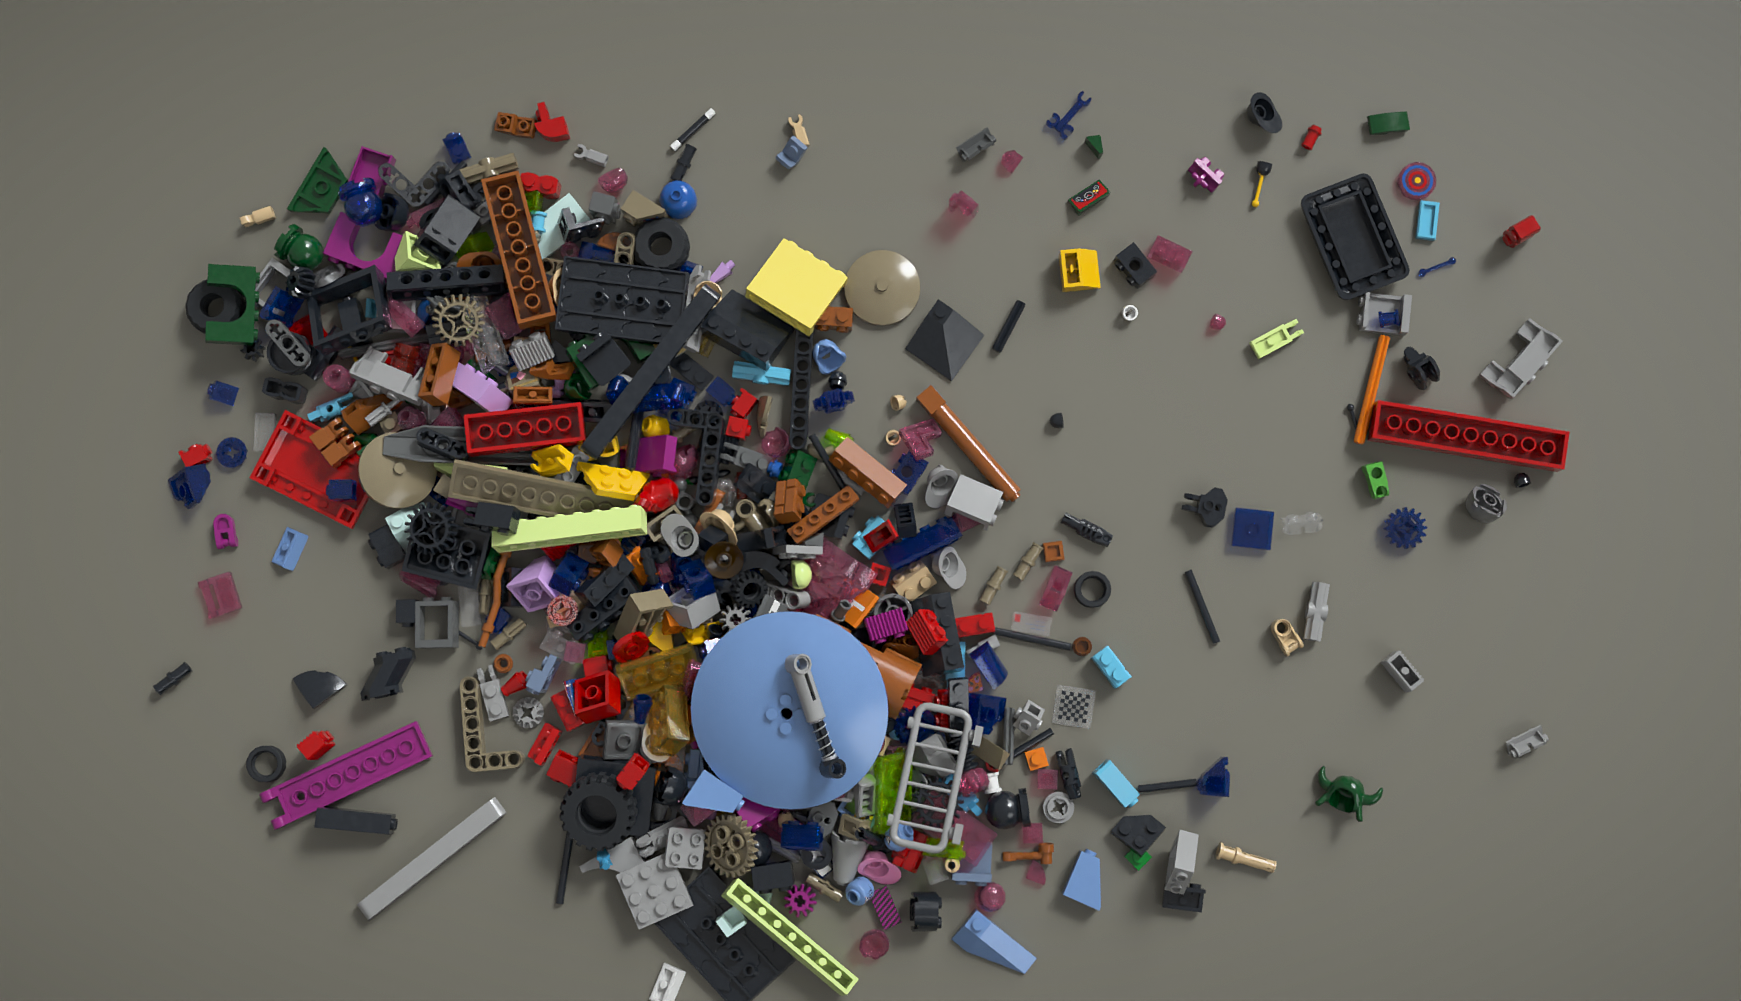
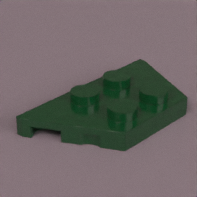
(320, 187)

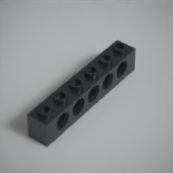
(445, 282)

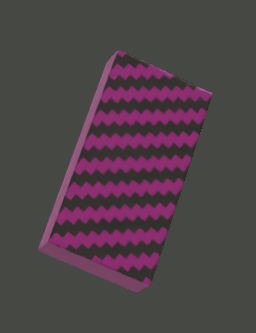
(885, 908)

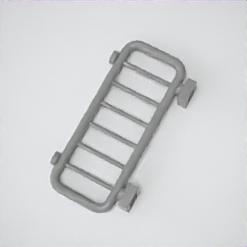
(967, 735)

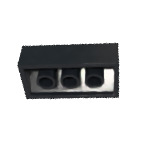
(949, 656)

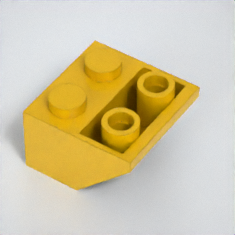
(1079, 270)

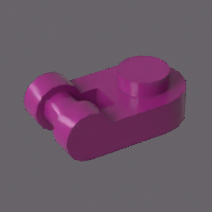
(225, 524)

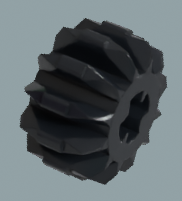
(300, 282)

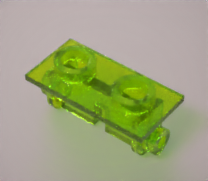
(951, 851)

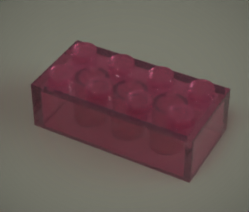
(975, 834)

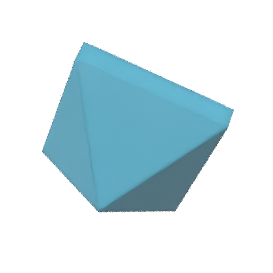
(371, 310)

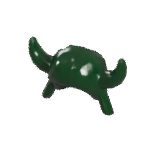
(1346, 794)

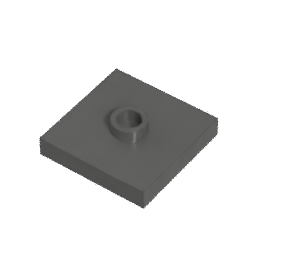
(622, 739)

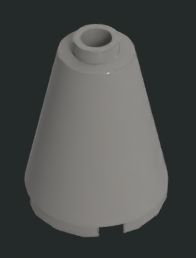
(846, 857)

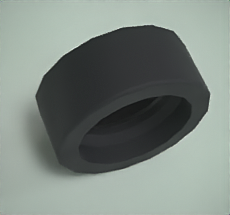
(1102, 578)
(281, 764)

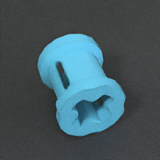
(538, 220)

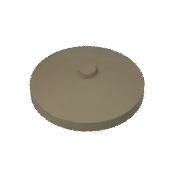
(882, 288)
(393, 480)

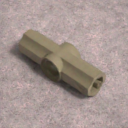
(490, 167)

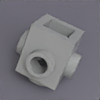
(1028, 717)

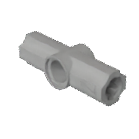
(1316, 611)

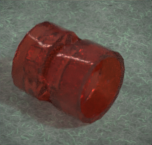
(405, 357)

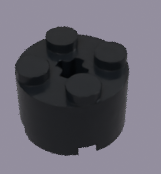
(925, 911)

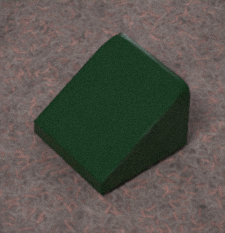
(1095, 145)

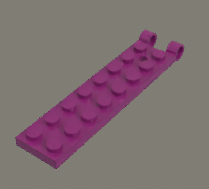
(349, 773)

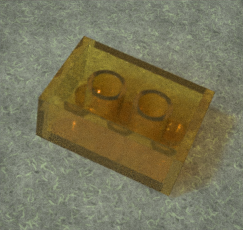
(668, 721)

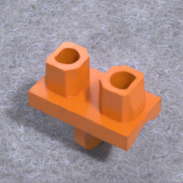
(636, 560)

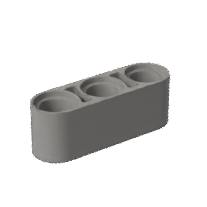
(790, 595)

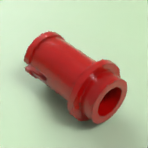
(1311, 137)

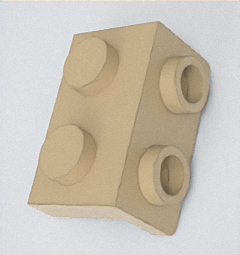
(913, 581)

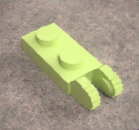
(1274, 339)

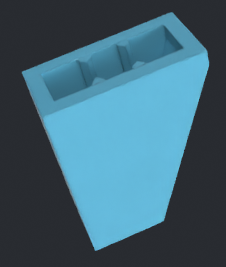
(1116, 783)

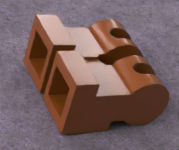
(326, 439)

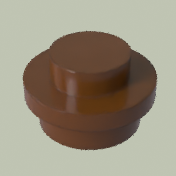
(1082, 646)

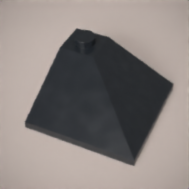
(944, 340)

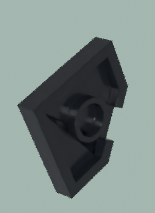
(1138, 832)

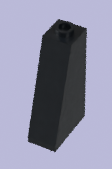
(355, 820)

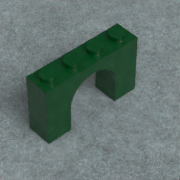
(243, 280)
(640, 351)

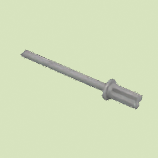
(380, 412)

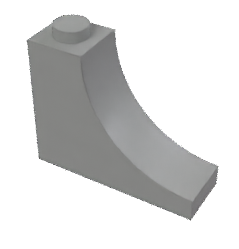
(622, 856)

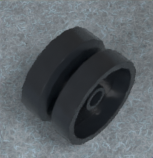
(281, 362)

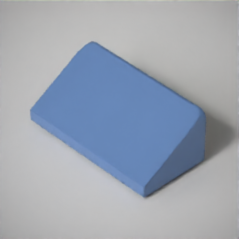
(290, 549)

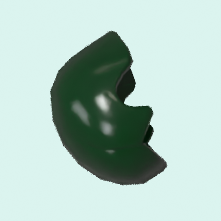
(575, 389)

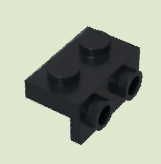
(1190, 901)

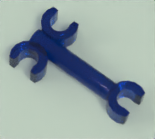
(1061, 125)

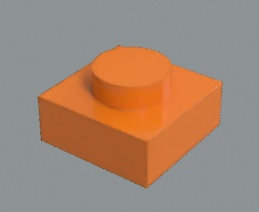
(1036, 758)

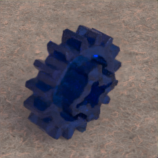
(833, 401)
(1405, 536)
(903, 732)

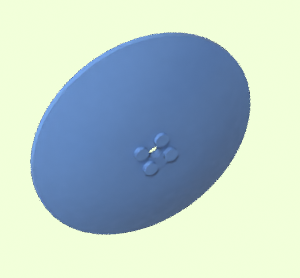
(742, 699)

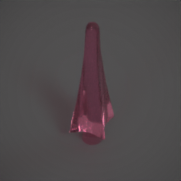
(415, 216)

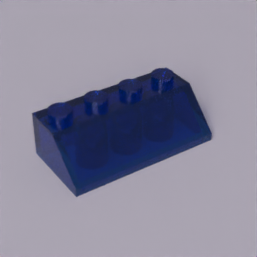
(925, 543)

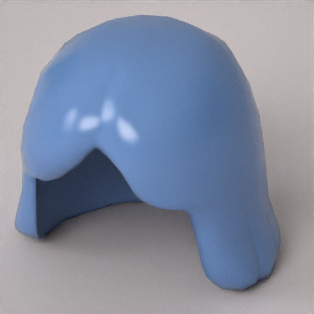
(829, 364)

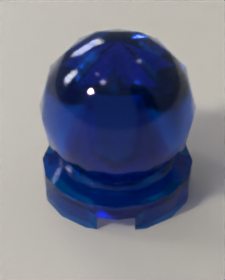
(361, 203)

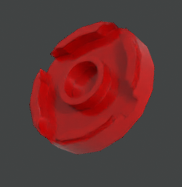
(631, 647)

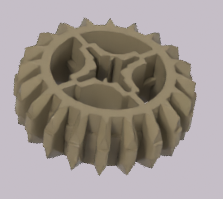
(450, 317)

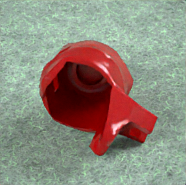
(658, 495)

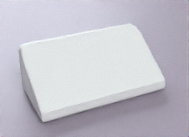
(667, 983)

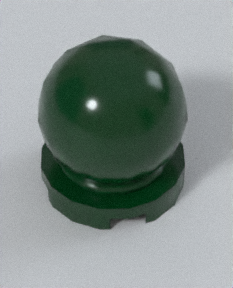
(299, 248)

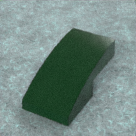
(1388, 122)

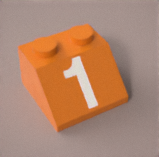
(860, 608)

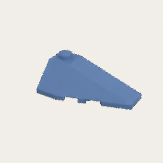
(987, 940)

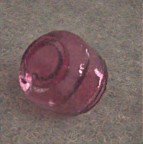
(410, 418)

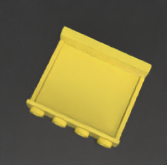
(795, 286)

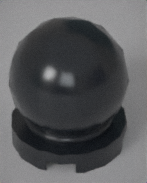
(1006, 809)

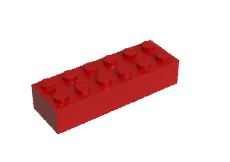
(524, 429)

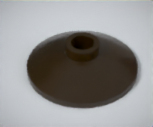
(724, 568)

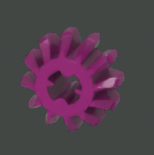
(794, 904)

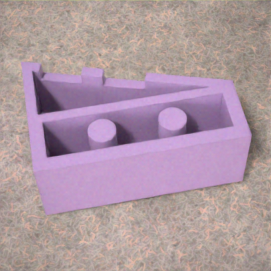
(479, 389)

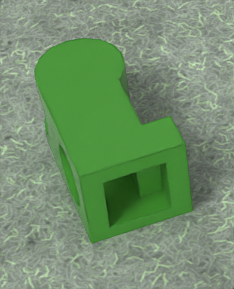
(1376, 479)

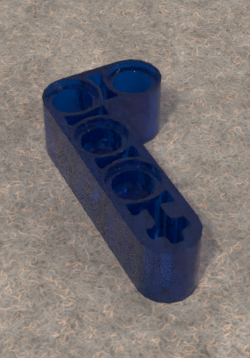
(658, 398)

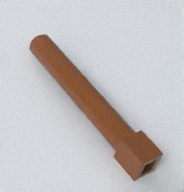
(968, 443)

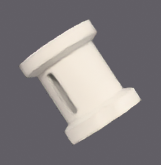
(993, 784)

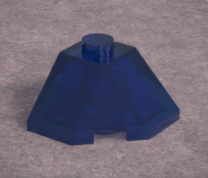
(190, 484)
(986, 711)
(1215, 780)

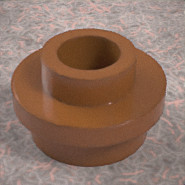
(497, 663)

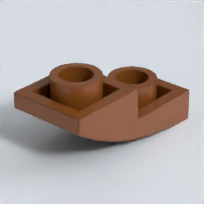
(515, 125)

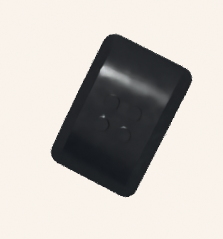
(1354, 236)

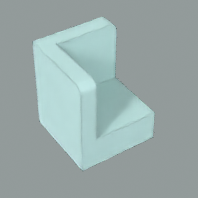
(731, 921)

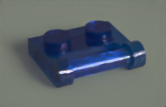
(281, 300)

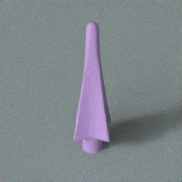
(722, 271)

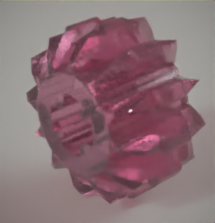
(973, 782)

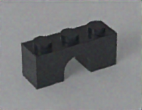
(597, 588)

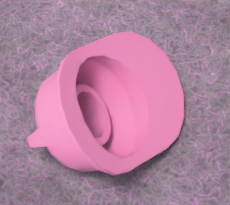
(878, 868)

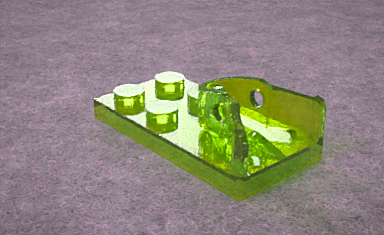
(887, 775)

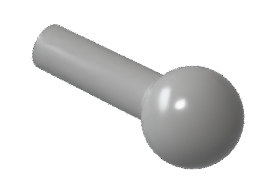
(857, 488)

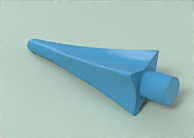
(604, 859)

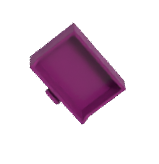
(367, 167)
(656, 455)

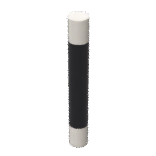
(694, 128)

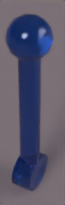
(1422, 272)

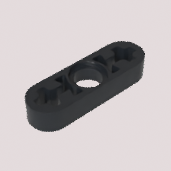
(437, 438)

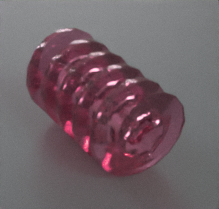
(338, 378)

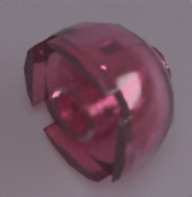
(685, 461)

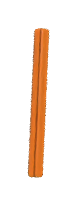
(1371, 389)

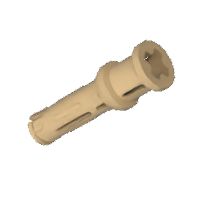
(1236, 856)

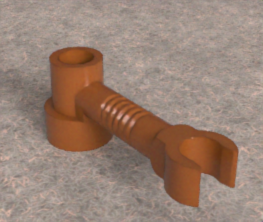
(1044, 854)

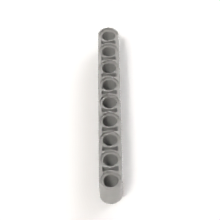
(431, 858)

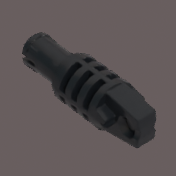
(1088, 530)

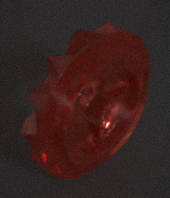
(569, 615)

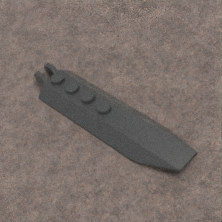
(405, 446)

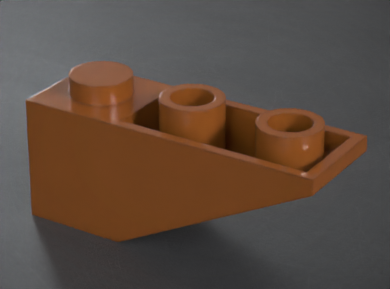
(356, 412)

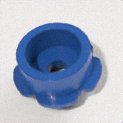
(774, 468)

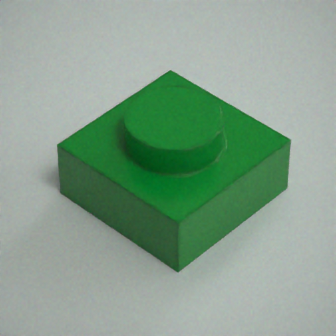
(1136, 861)

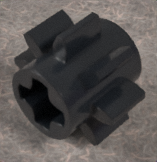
(258, 352)

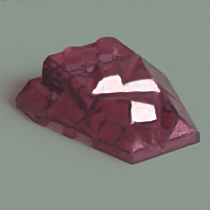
(835, 578)

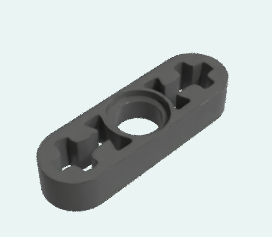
(279, 342)

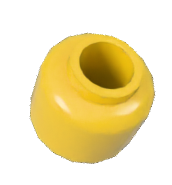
(655, 426)

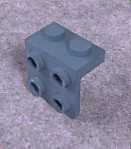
(980, 874)

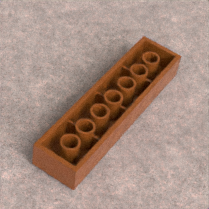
(519, 250)

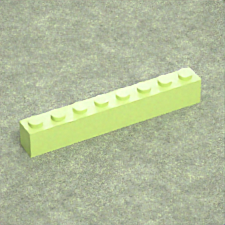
(573, 529)
(789, 937)

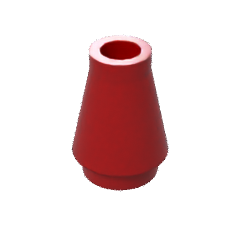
(515, 683)

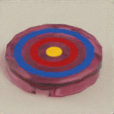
(1416, 181)

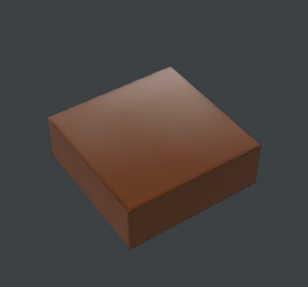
(1053, 551)

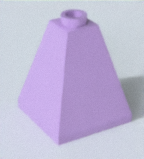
(532, 584)

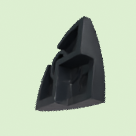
(318, 686)

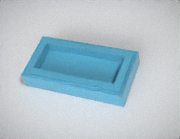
(1427, 220)

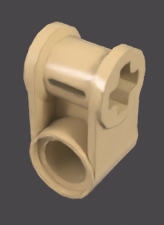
(1287, 637)

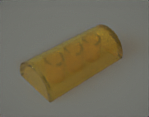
(651, 672)

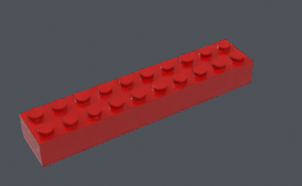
(1468, 436)

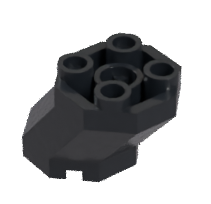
(388, 673)

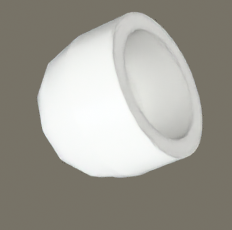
(1131, 316)

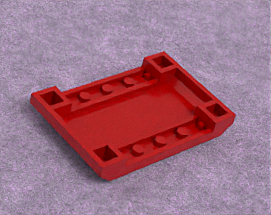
(301, 472)

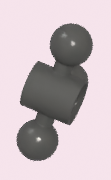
(682, 485)

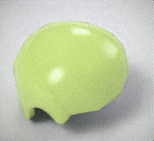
(800, 574)

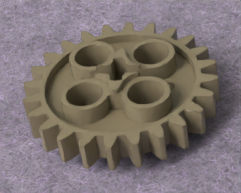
(731, 845)

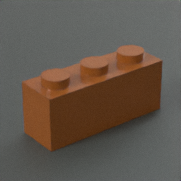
(439, 374)

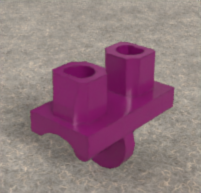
(1204, 175)

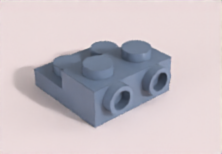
(540, 680)

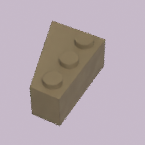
(642, 612)

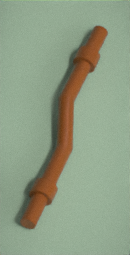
(488, 626)

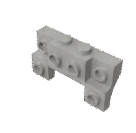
(1532, 357)
(387, 379)

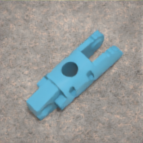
(323, 411)

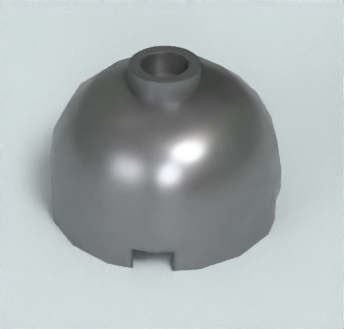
(1485, 504)
(891, 602)

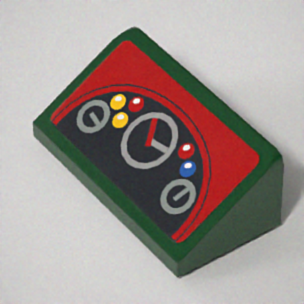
(1089, 197)

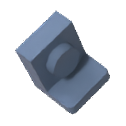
(791, 153)

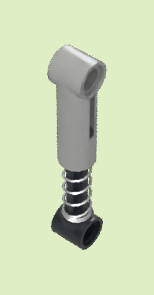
(814, 713)

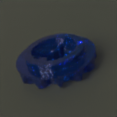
(225, 447)

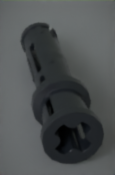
(874, 839)

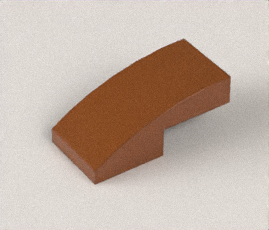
(552, 371)

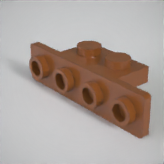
(823, 515)

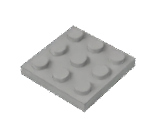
(654, 891)

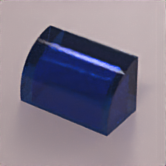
(989, 665)

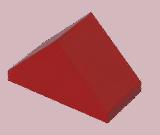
(881, 536)

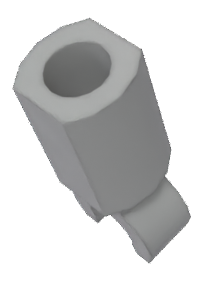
(592, 156)
(993, 641)

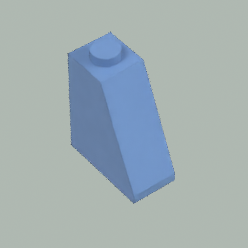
(713, 794)
(1084, 880)

